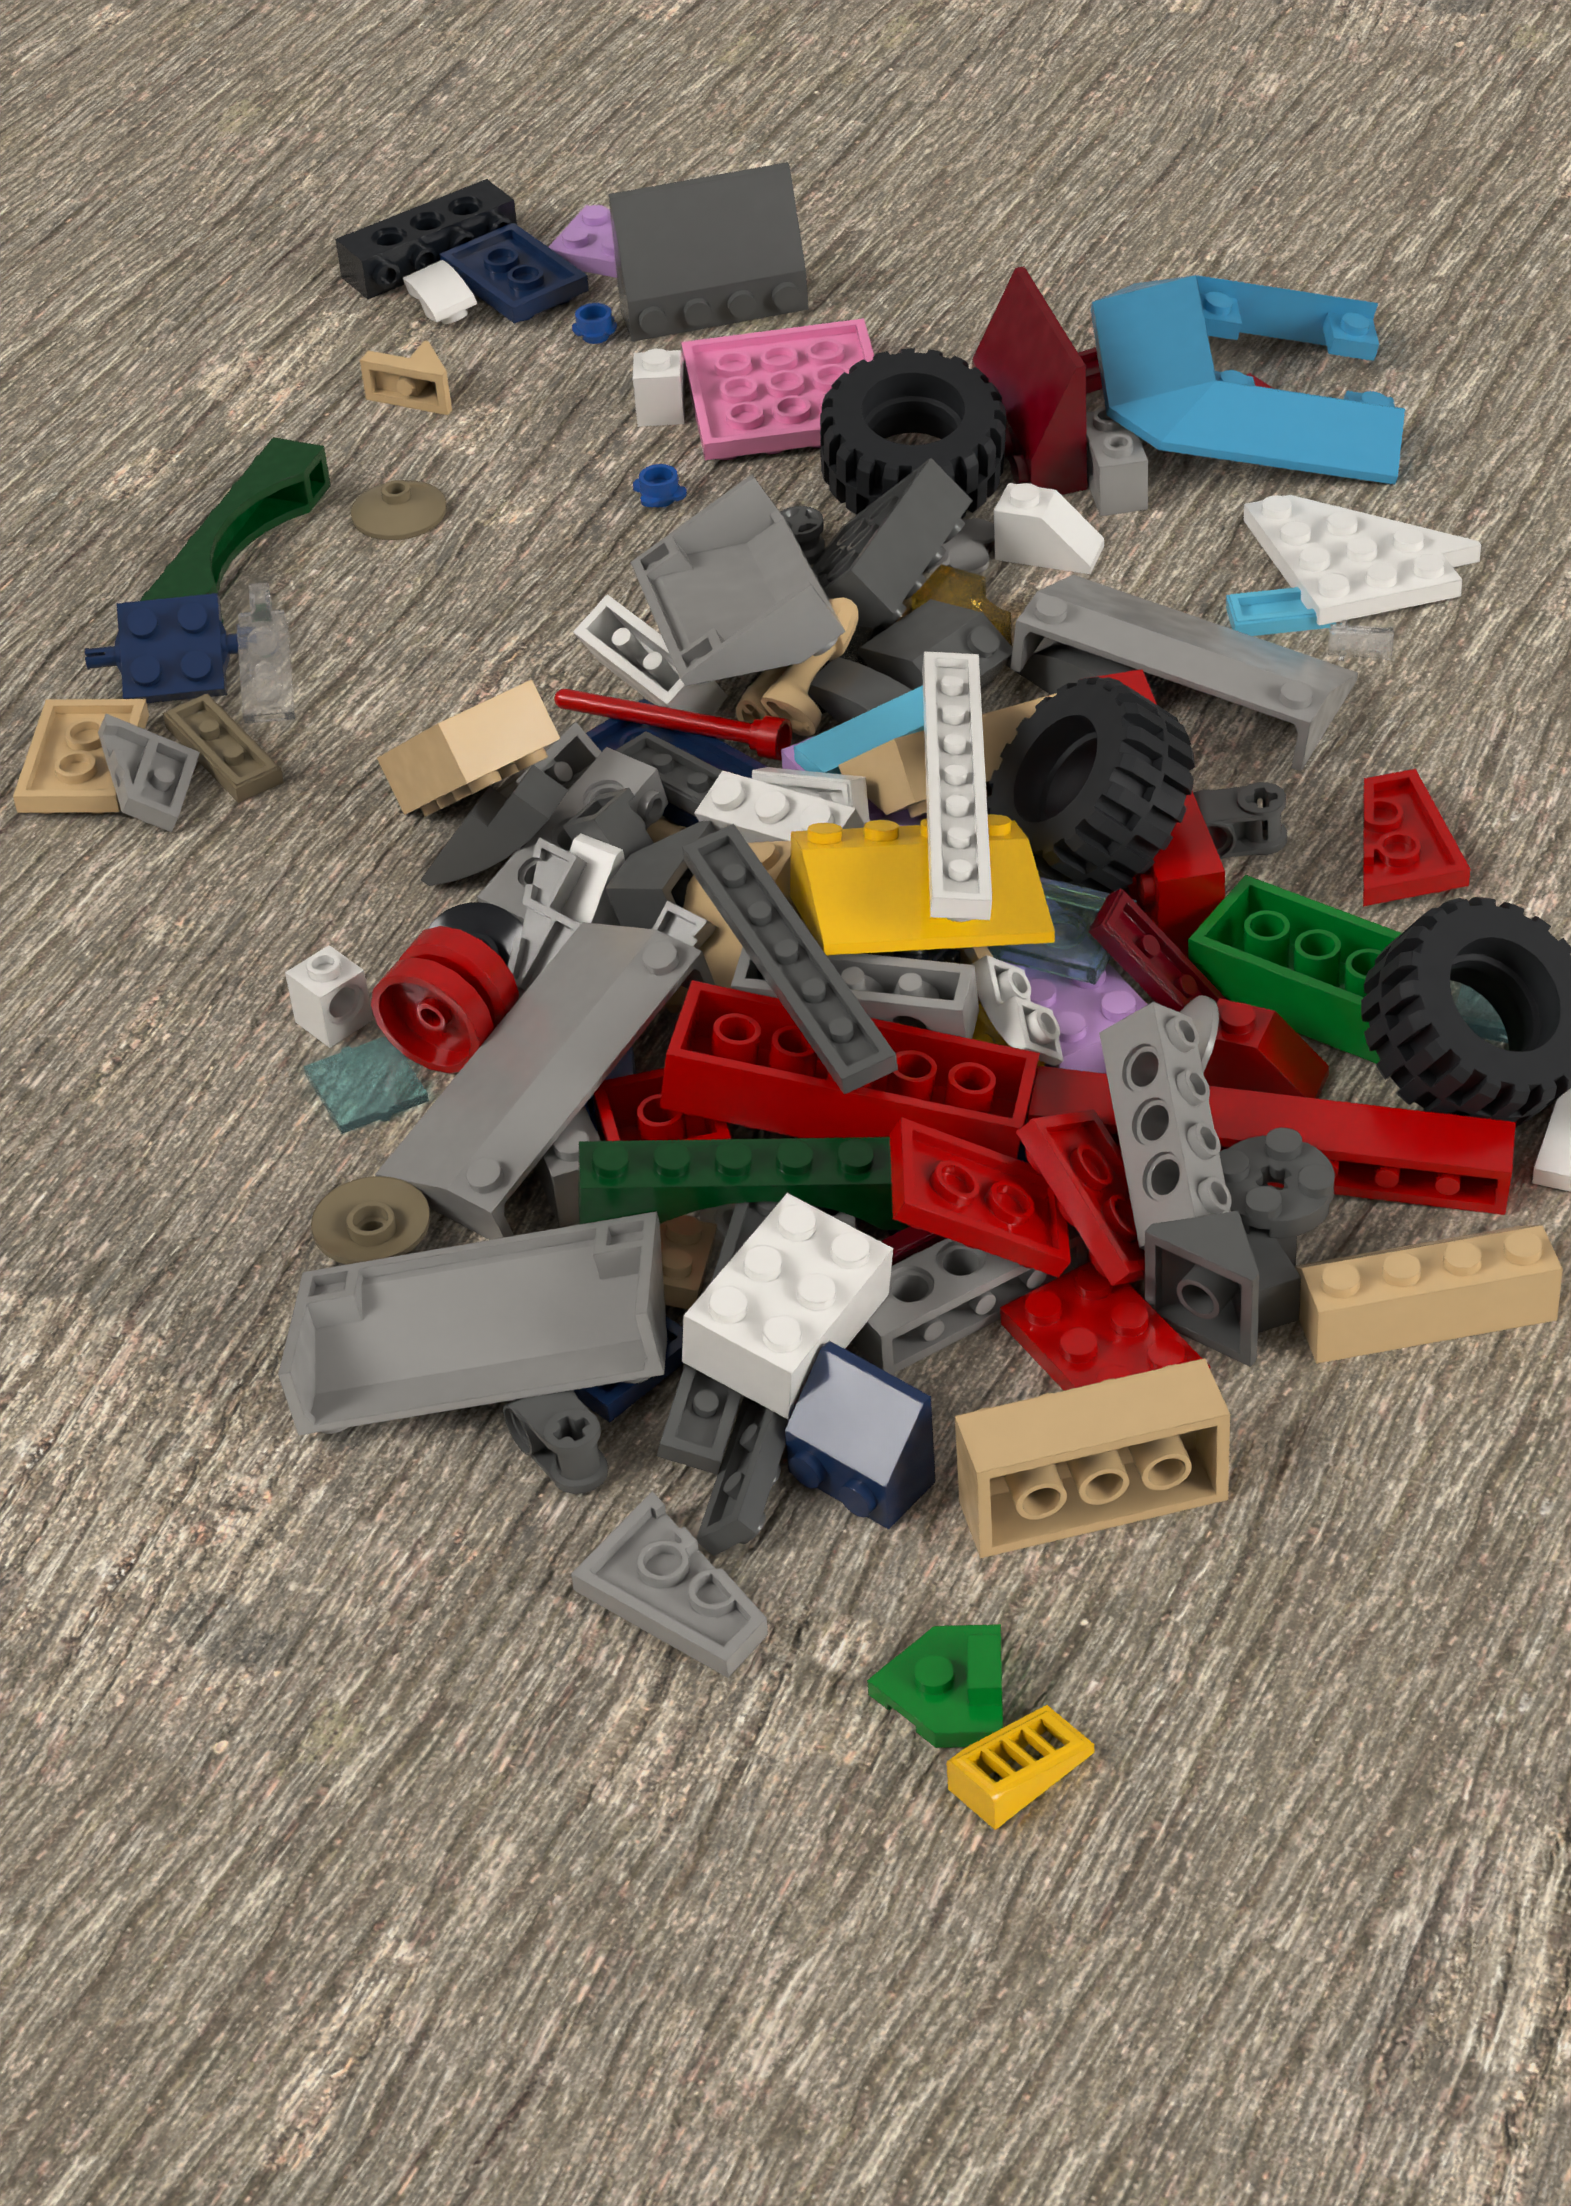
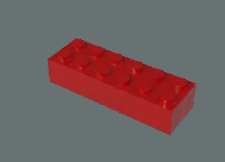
(1188, 874)
(751, 1066)

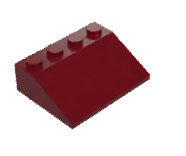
(1039, 386)

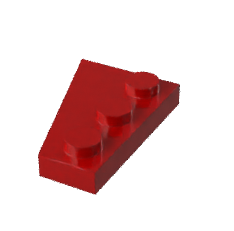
(1406, 841)

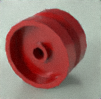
(443, 998)

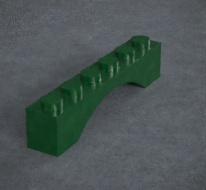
(275, 488)
(697, 1175)

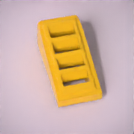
(1001, 1800)

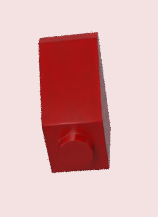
(1262, 1054)

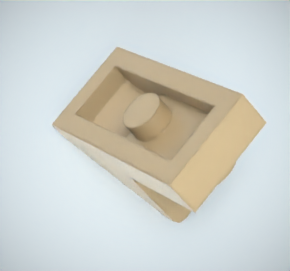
(407, 382)

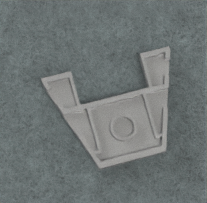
(548, 930)

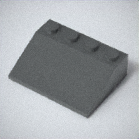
(708, 252)
(890, 543)

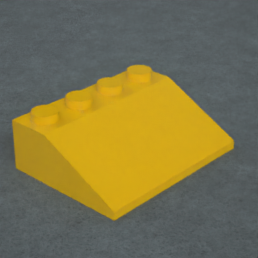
(873, 896)

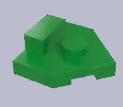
(946, 1684)

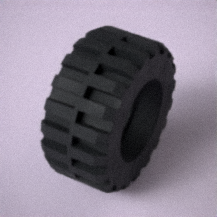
(911, 396)
(1095, 783)
(1430, 1045)

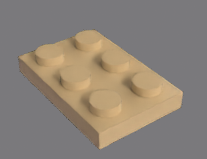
(66, 758)

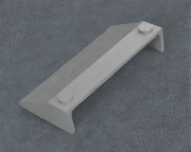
(736, 591)
(1187, 653)
(540, 1070)
(476, 1324)

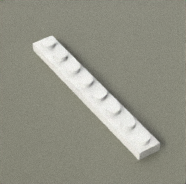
(956, 788)

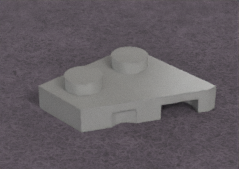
(147, 771)

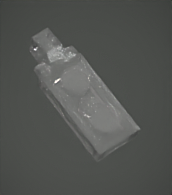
(265, 660)

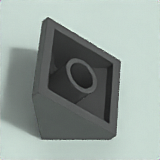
(1205, 1282)

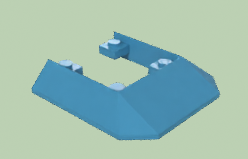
(1166, 390)

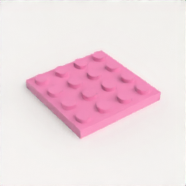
(768, 385)

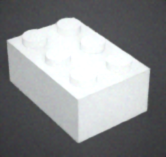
(782, 1300)

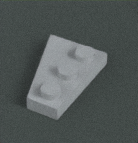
(668, 1588)

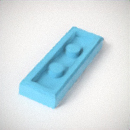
(858, 735)

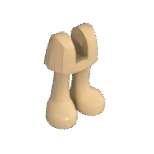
(785, 689)

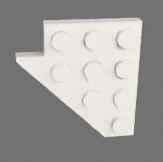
(1356, 560)

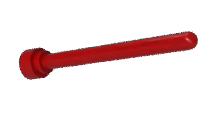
(763, 735)

